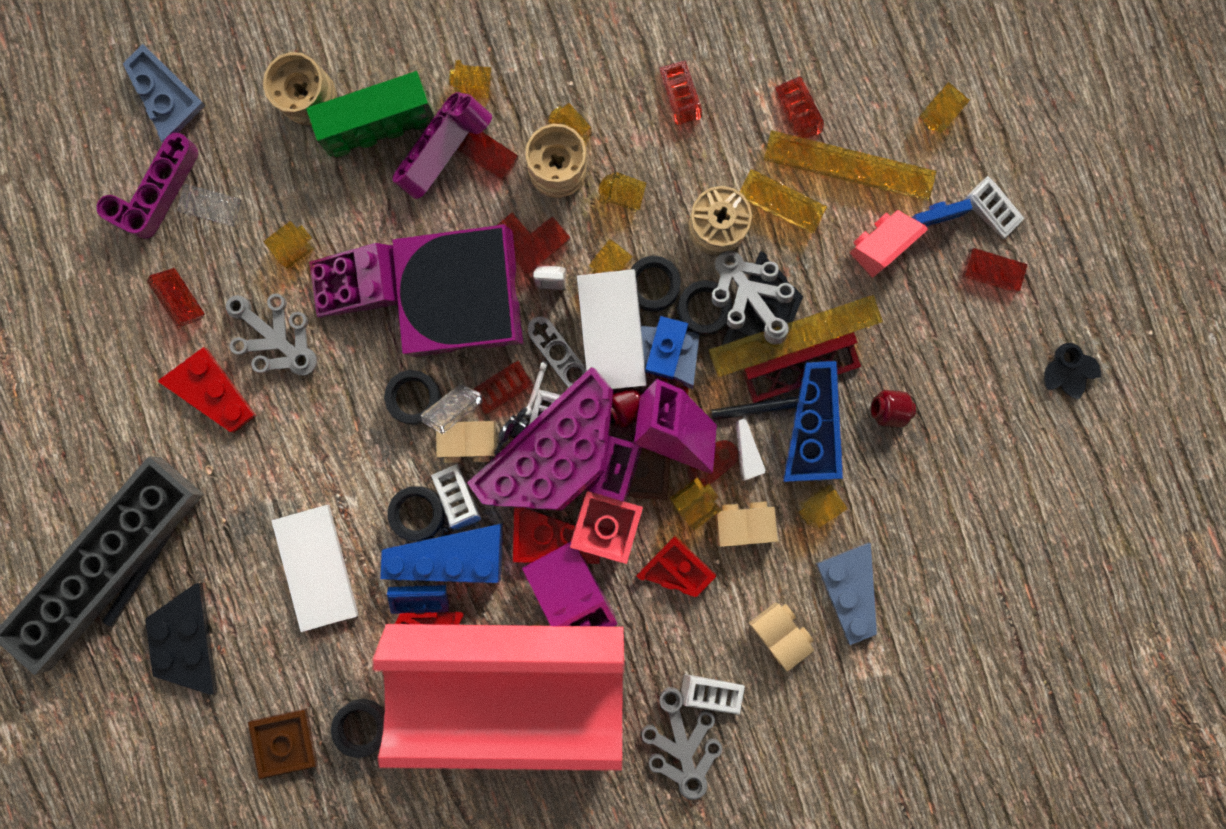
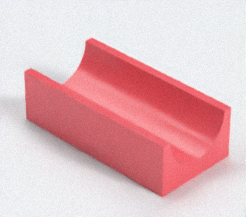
(501, 697)

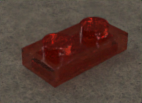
(488, 154)
(995, 270)
(175, 297)

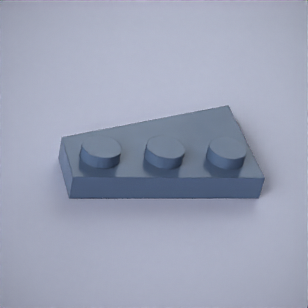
(163, 94)

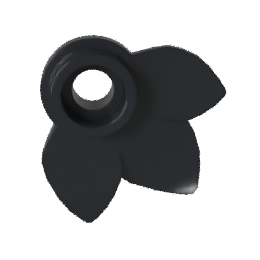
(1071, 375)
(512, 429)

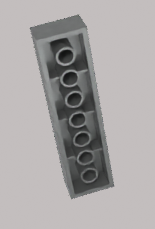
(97, 565)

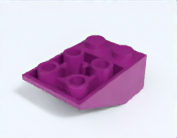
(354, 280)
(675, 426)
(620, 469)
(569, 590)

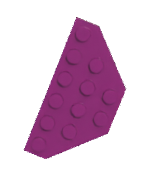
(553, 454)

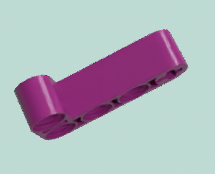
(439, 142)
(153, 183)

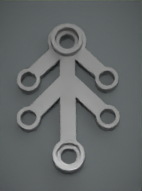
(751, 291)
(275, 338)
(683, 748)

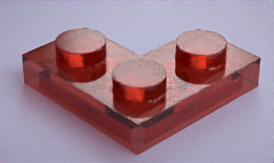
(538, 246)

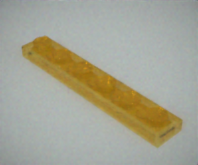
(849, 165)
(801, 335)

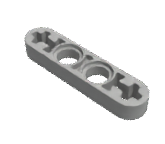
(570, 359)

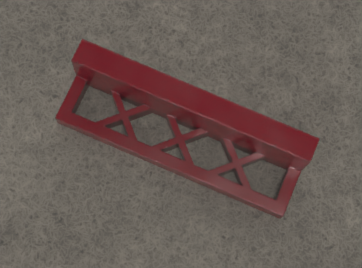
(795, 358)

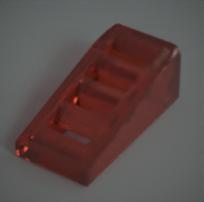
(685, 109)
(808, 124)
(505, 373)

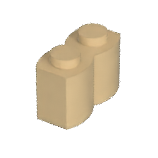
(467, 439)
(747, 525)
(782, 636)

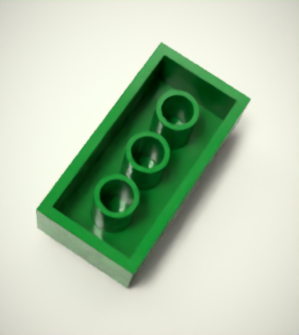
(371, 114)

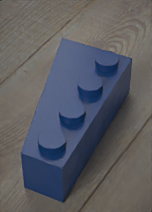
(815, 434)
(453, 558)

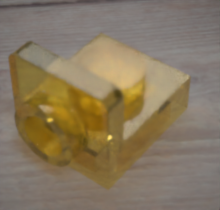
(471, 79)
(572, 119)
(622, 191)

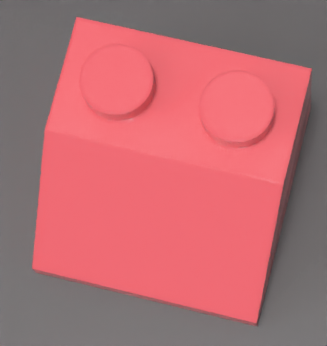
(887, 242)
(606, 527)

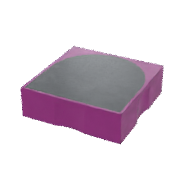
(457, 291)

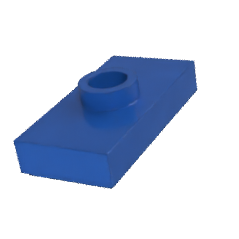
(941, 212)
(666, 347)
(418, 599)

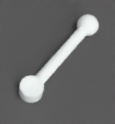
(543, 366)

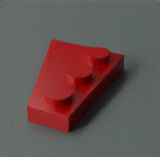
(209, 390)
(539, 535)

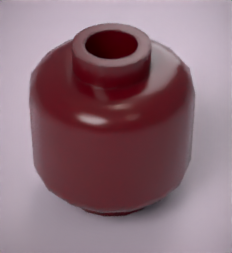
(625, 407)
(892, 408)

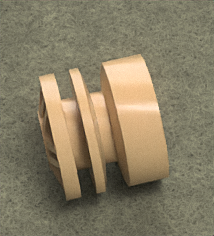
(288, 79)
(556, 145)
(713, 236)

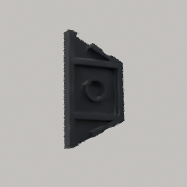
(753, 323)
(182, 642)

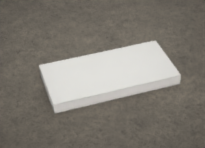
(612, 327)
(315, 568)

